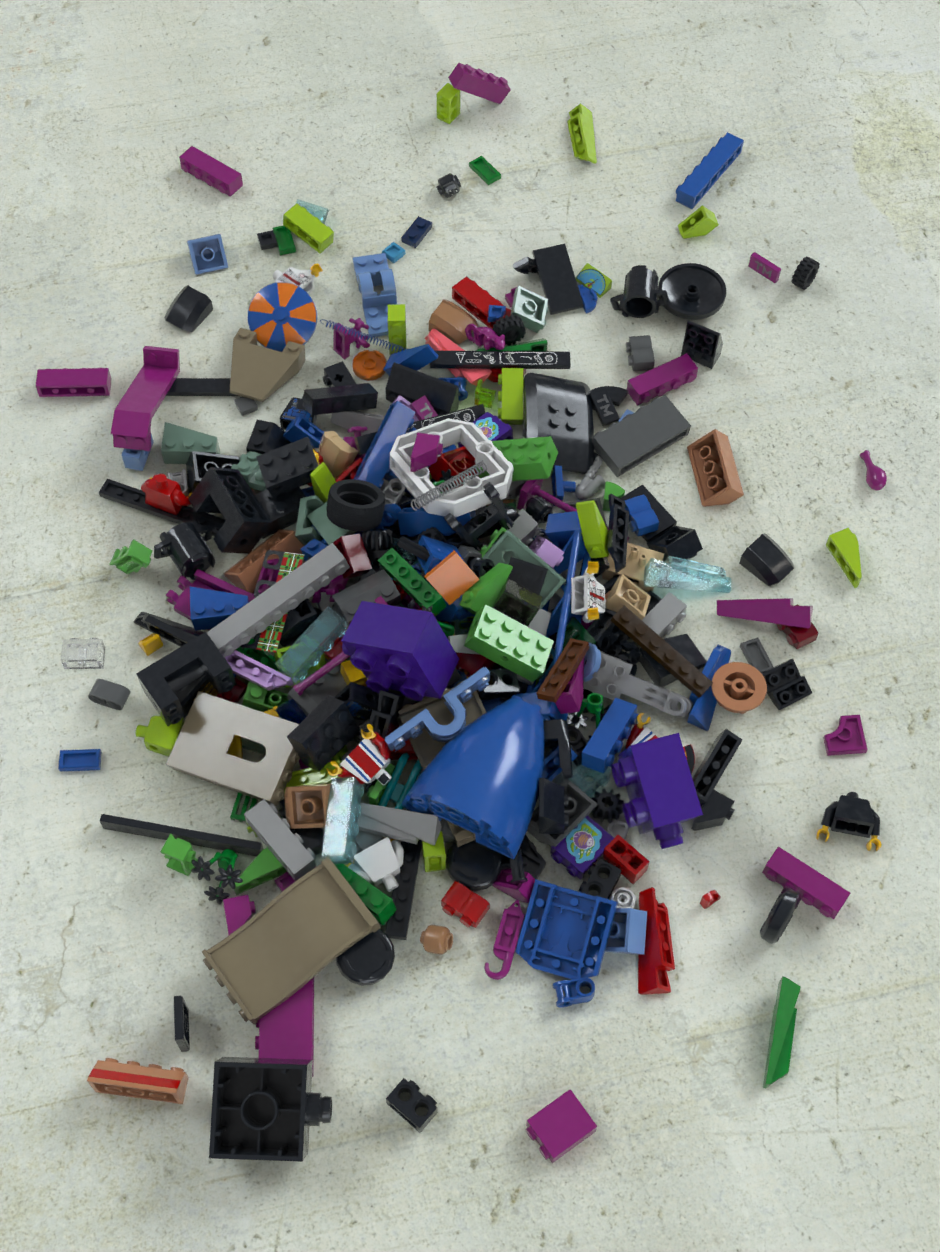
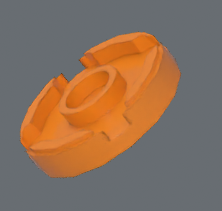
(369, 365)

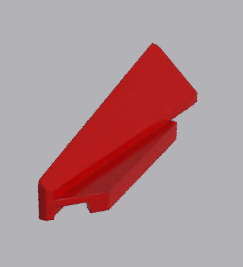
(658, 951)

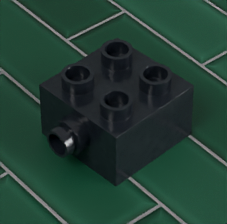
(264, 1109)

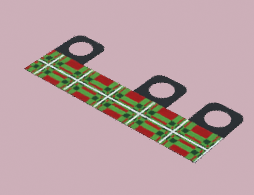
(270, 637)

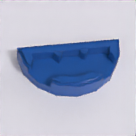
(588, 297)

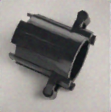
(640, 294)
(187, 548)

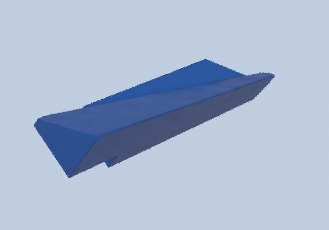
(704, 707)

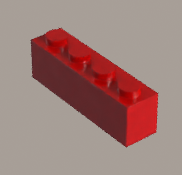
(475, 300)

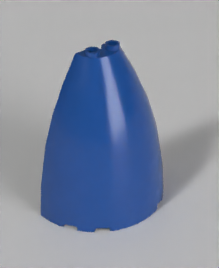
(487, 776)

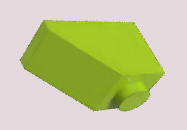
(698, 223)

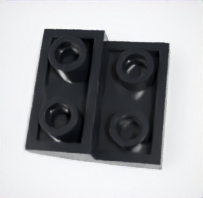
(786, 684)

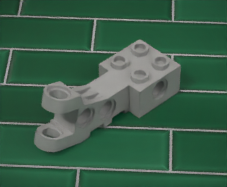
(615, 679)

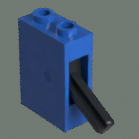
(428, 551)

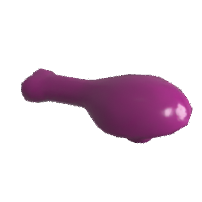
(875, 476)

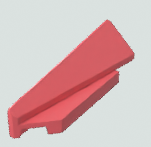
(441, 343)

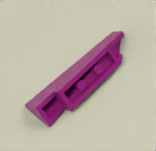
(767, 610)

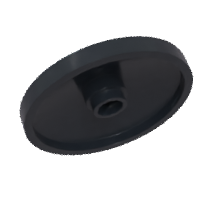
(693, 291)

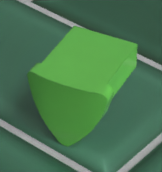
(611, 488)

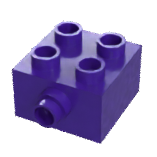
(400, 650)
(658, 788)

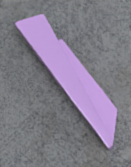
(257, 672)

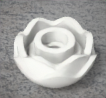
(625, 894)

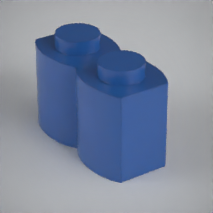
(641, 515)

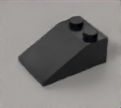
(200, 462)
(683, 645)

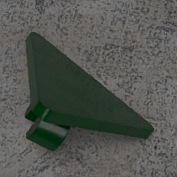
(576, 631)

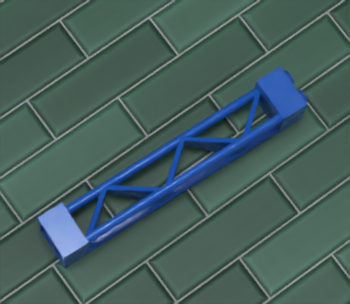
(566, 534)

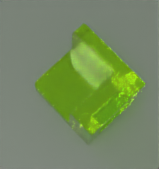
(484, 395)

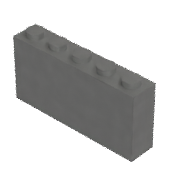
(640, 435)

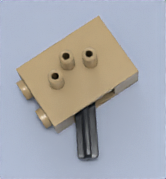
(636, 560)

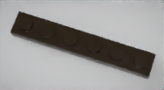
(661, 651)

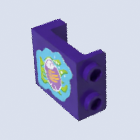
(493, 428)
(581, 847)

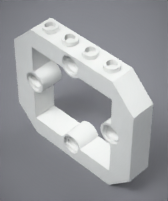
(471, 494)

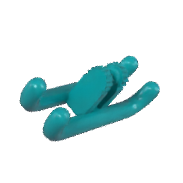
(395, 791)

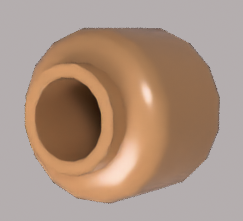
(436, 939)

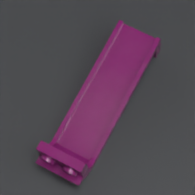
(137, 407)

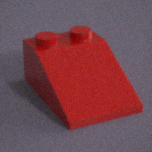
(455, 460)

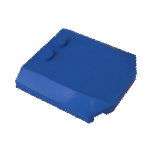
(565, 931)

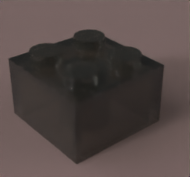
(518, 602)

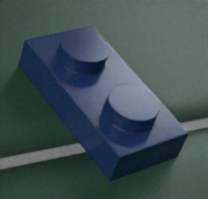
(416, 232)

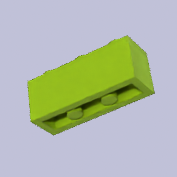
(308, 228)
(397, 327)
(511, 396)

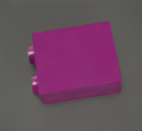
(560, 1126)

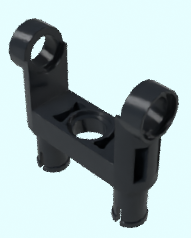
(492, 514)

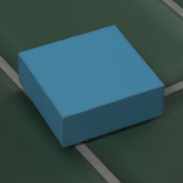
(394, 252)

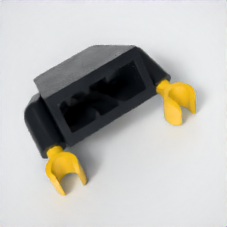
(852, 817)

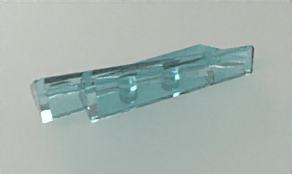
(686, 575)

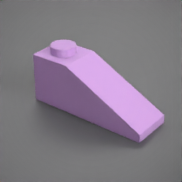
(547, 551)

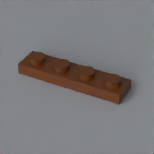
(563, 670)

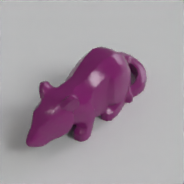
(485, 336)

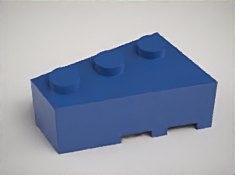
(212, 607)

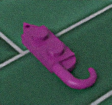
(507, 939)

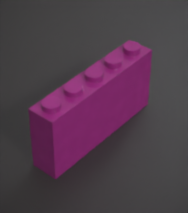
(289, 1028)

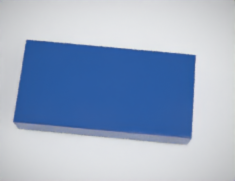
(80, 760)

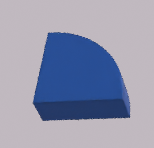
(496, 312)

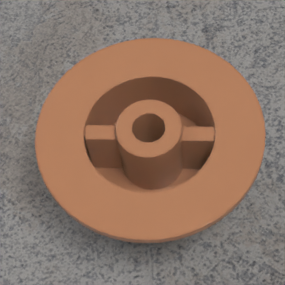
(739, 687)

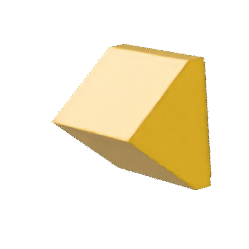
(151, 643)

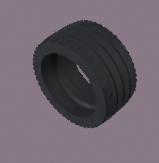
(355, 505)

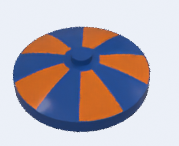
(281, 315)

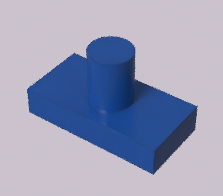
(560, 486)

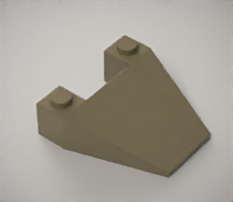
(260, 370)

